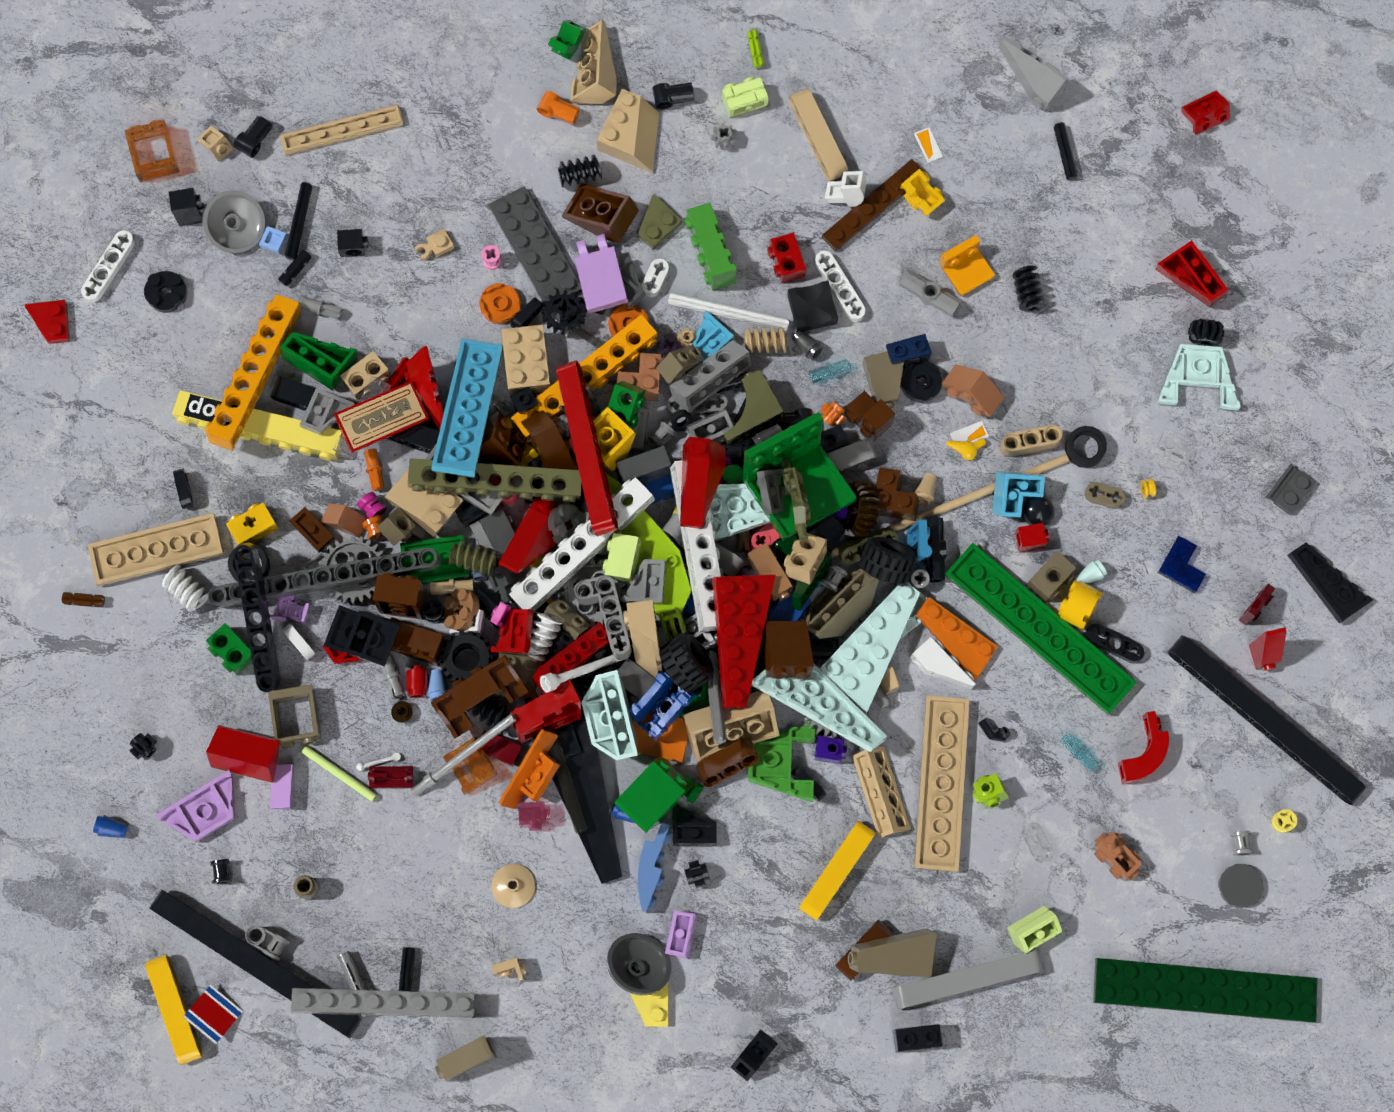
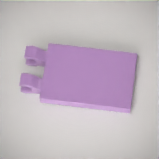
(600, 276)

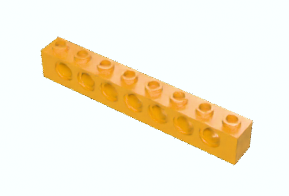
(637, 328)
(228, 435)

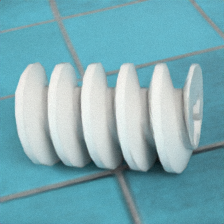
(183, 589)
(543, 634)

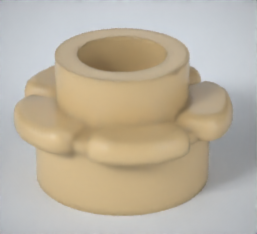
(682, 337)

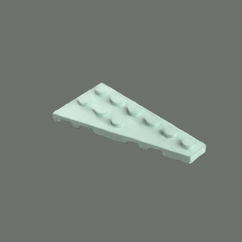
(867, 653)

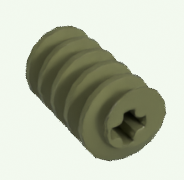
(472, 558)

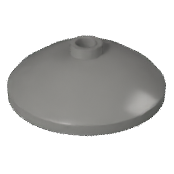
(247, 217)

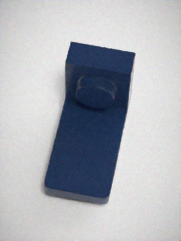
(909, 349)

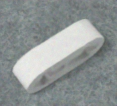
(651, 275)
(298, 641)

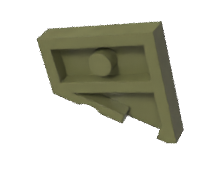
(658, 223)

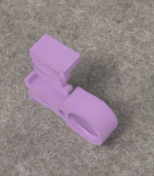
(289, 609)

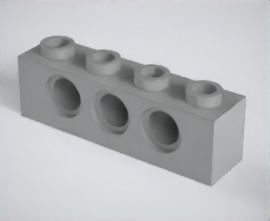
(710, 376)

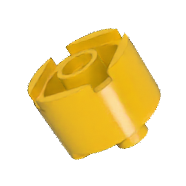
(1080, 605)

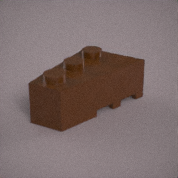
(549, 443)
(418, 642)

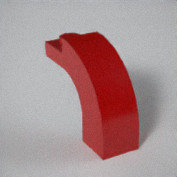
(1157, 746)

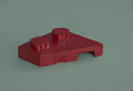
(1261, 599)

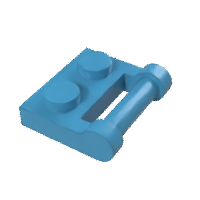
(918, 540)

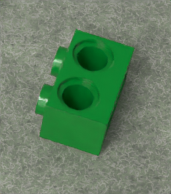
(619, 402)
(234, 646)

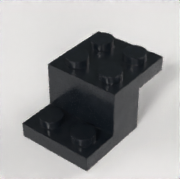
(361, 635)

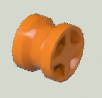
(370, 525)

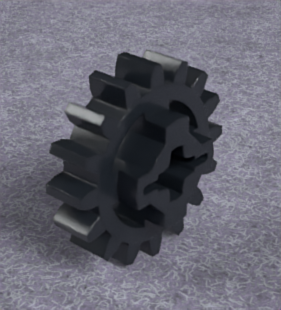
(574, 313)

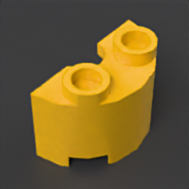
(921, 194)

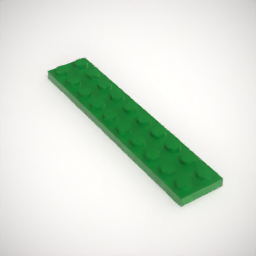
(1040, 628)

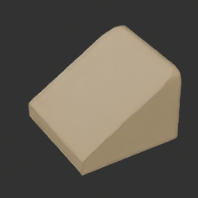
(889, 681)

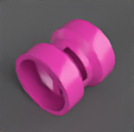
(371, 505)

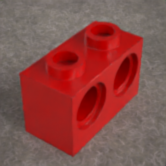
(790, 257)

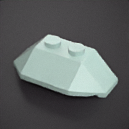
(609, 717)

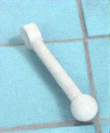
(395, 757)

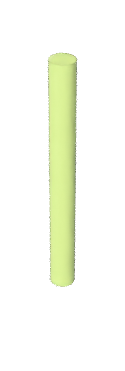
(339, 773)

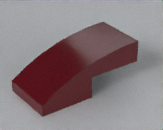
(502, 750)

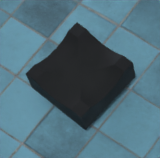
(812, 306)

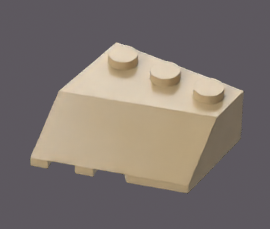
(630, 131)
(643, 631)

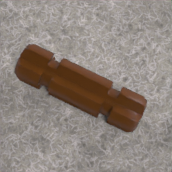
(83, 599)

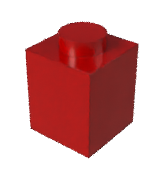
(1031, 537)

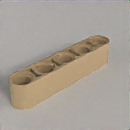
(818, 134)

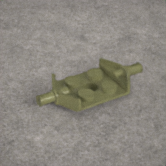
(794, 486)

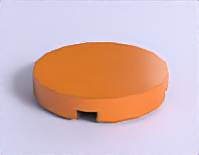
(500, 303)
(622, 317)

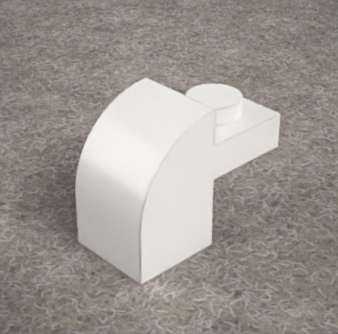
(849, 190)

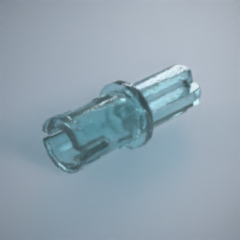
(829, 371)
(1079, 752)

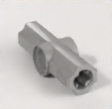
(941, 300)

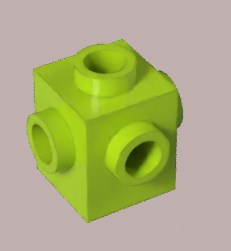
(989, 791)

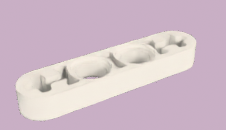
(111, 268)
(839, 286)

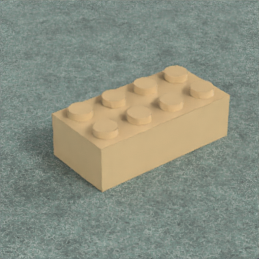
(753, 722)

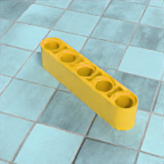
(837, 870)
(173, 1009)

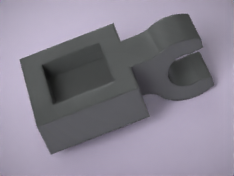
(501, 582)

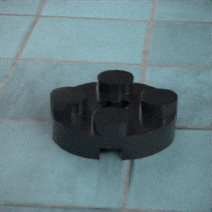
(161, 280)
(921, 393)

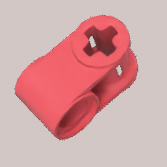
(767, 535)

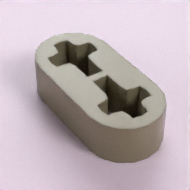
(1106, 490)

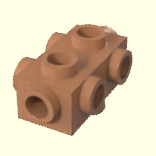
(1113, 851)

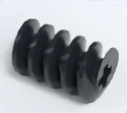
(579, 170)
(1027, 289)
(490, 712)

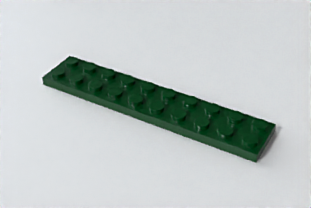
(1205, 990)

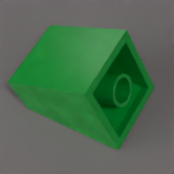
(653, 794)

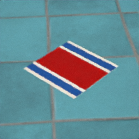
(213, 1014)

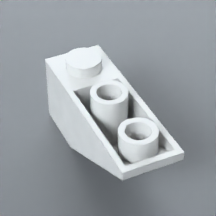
(937, 663)

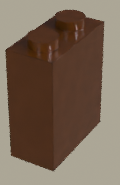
(787, 649)

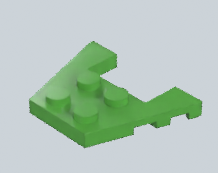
(774, 763)

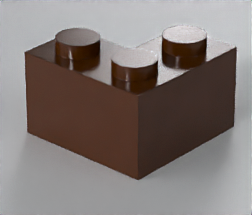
(869, 416)
(893, 501)

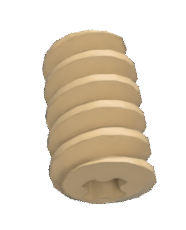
(765, 340)

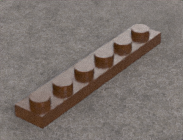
(870, 208)

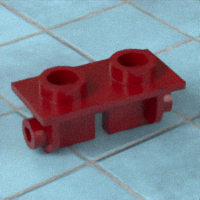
(390, 776)

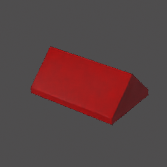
(244, 753)

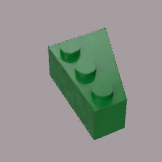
(318, 359)

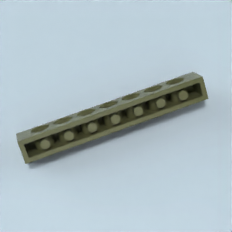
(506, 473)

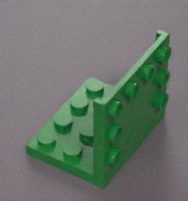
(822, 481)

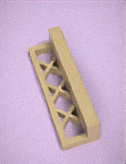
(878, 792)

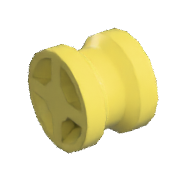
(1288, 819)

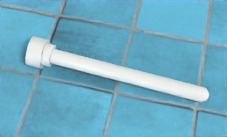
(551, 681)

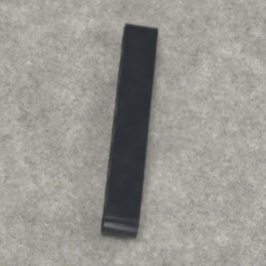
(253, 627)

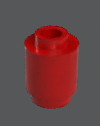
(417, 681)

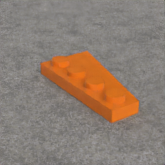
(957, 637)

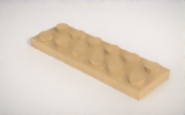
(155, 549)

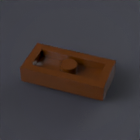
(311, 529)

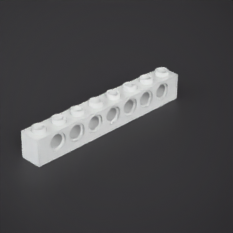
(696, 555)
(579, 558)

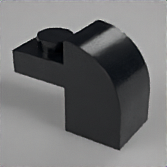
(754, 1055)

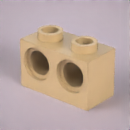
(361, 372)
(808, 555)

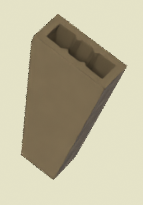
(896, 955)

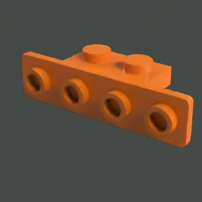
(533, 773)

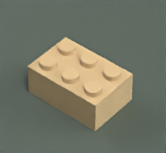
(525, 359)

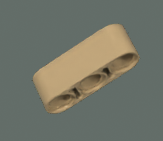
(1038, 434)

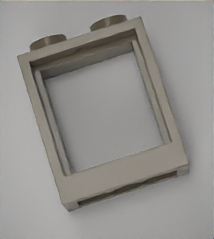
(291, 694)

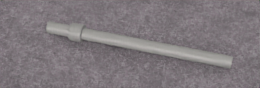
(432, 778)

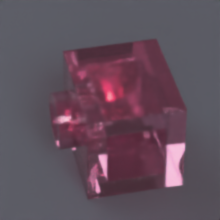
(533, 815)

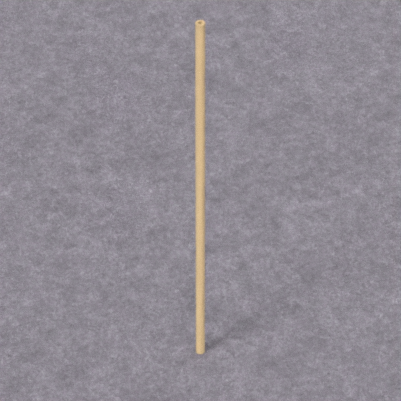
(965, 499)

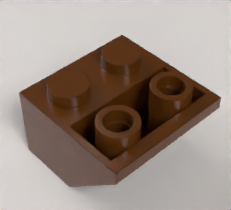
(502, 441)

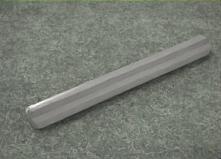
(715, 702)

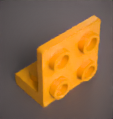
(966, 266)

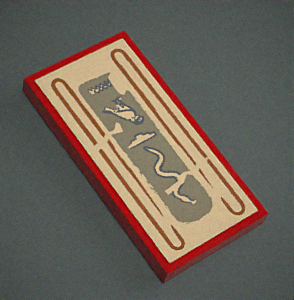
(381, 417)

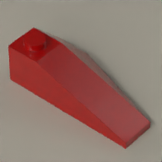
(423, 378)
(701, 472)
(531, 537)

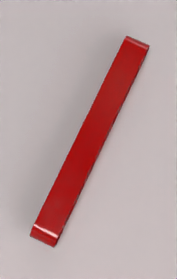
(587, 448)

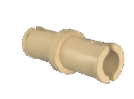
(451, 586)

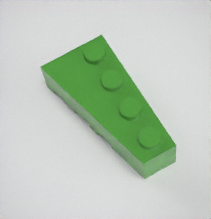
(710, 245)

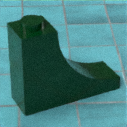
(803, 590)

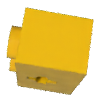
(262, 523)

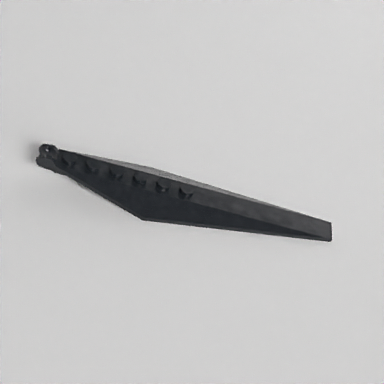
(589, 785)

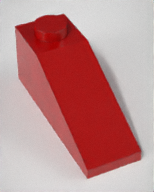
(1268, 649)

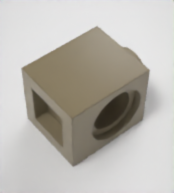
(396, 527)

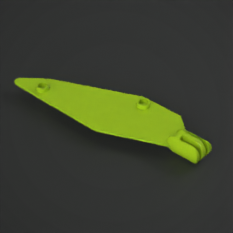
(659, 547)

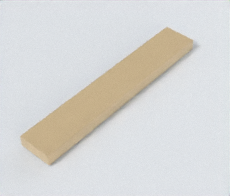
(341, 130)

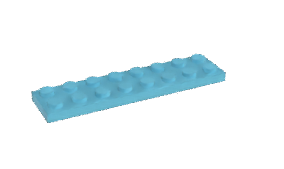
(467, 408)

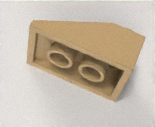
(425, 508)

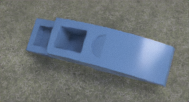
(648, 875)

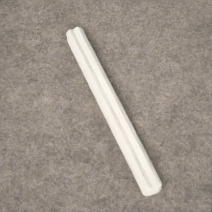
(728, 311)

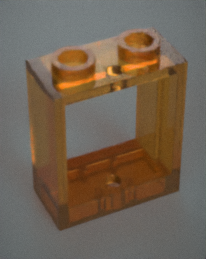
(154, 169)

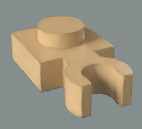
(436, 243)

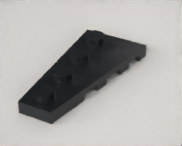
(1328, 583)

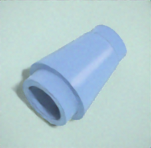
(437, 684)

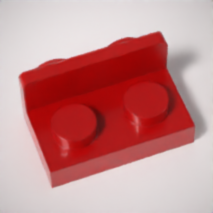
(1207, 111)

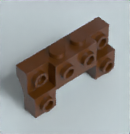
(473, 690)

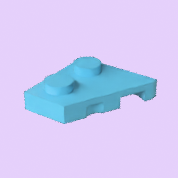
(711, 336)

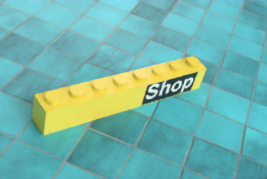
(261, 426)

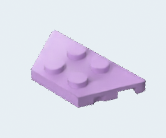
(203, 809)

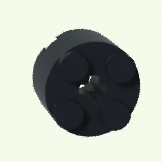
(829, 529)

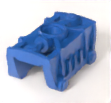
(653, 701)

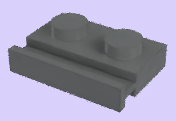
(1290, 489)

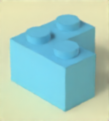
(1011, 488)

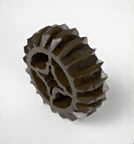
(863, 512)

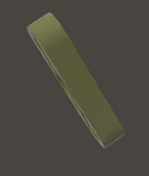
(860, 542)

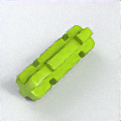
(755, 48)

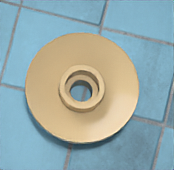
(513, 897)

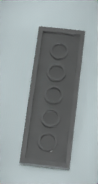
(534, 245)

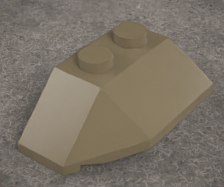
(837, 611)

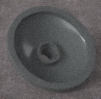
(645, 957)

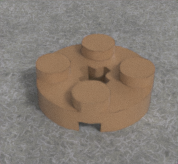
(456, 616)

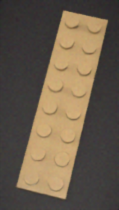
(941, 784)

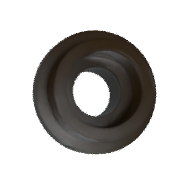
(402, 718)

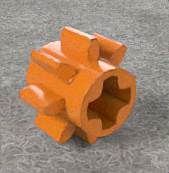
(833, 413)

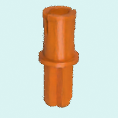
(374, 469)

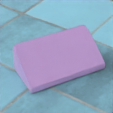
(282, 787)
(681, 934)

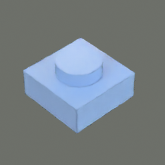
(273, 240)

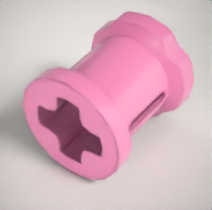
(490, 251)

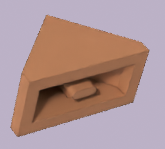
(344, 519)

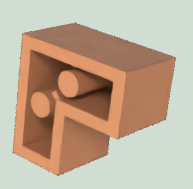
(647, 378)
(973, 388)

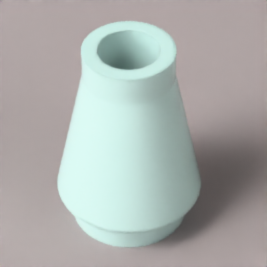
(1091, 573)

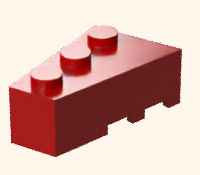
(1194, 274)
(547, 712)

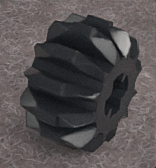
(1206, 332)

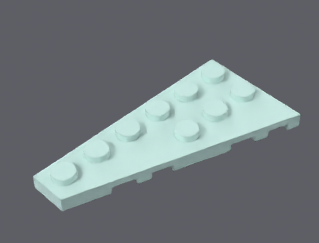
(734, 511)
(824, 703)

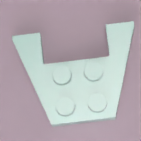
(1202, 368)

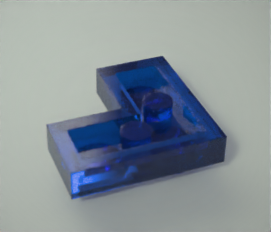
(1176, 567)

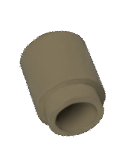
(300, 883)

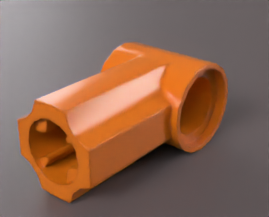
(553, 106)

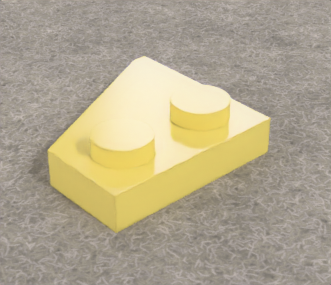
(653, 1007)

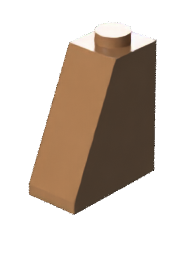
(766, 564)

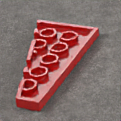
(740, 620)

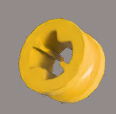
(1148, 488)

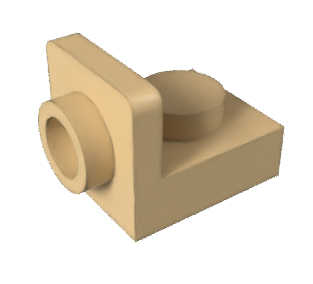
(215, 143)
(505, 968)

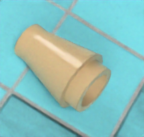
(926, 489)

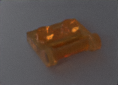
(477, 764)

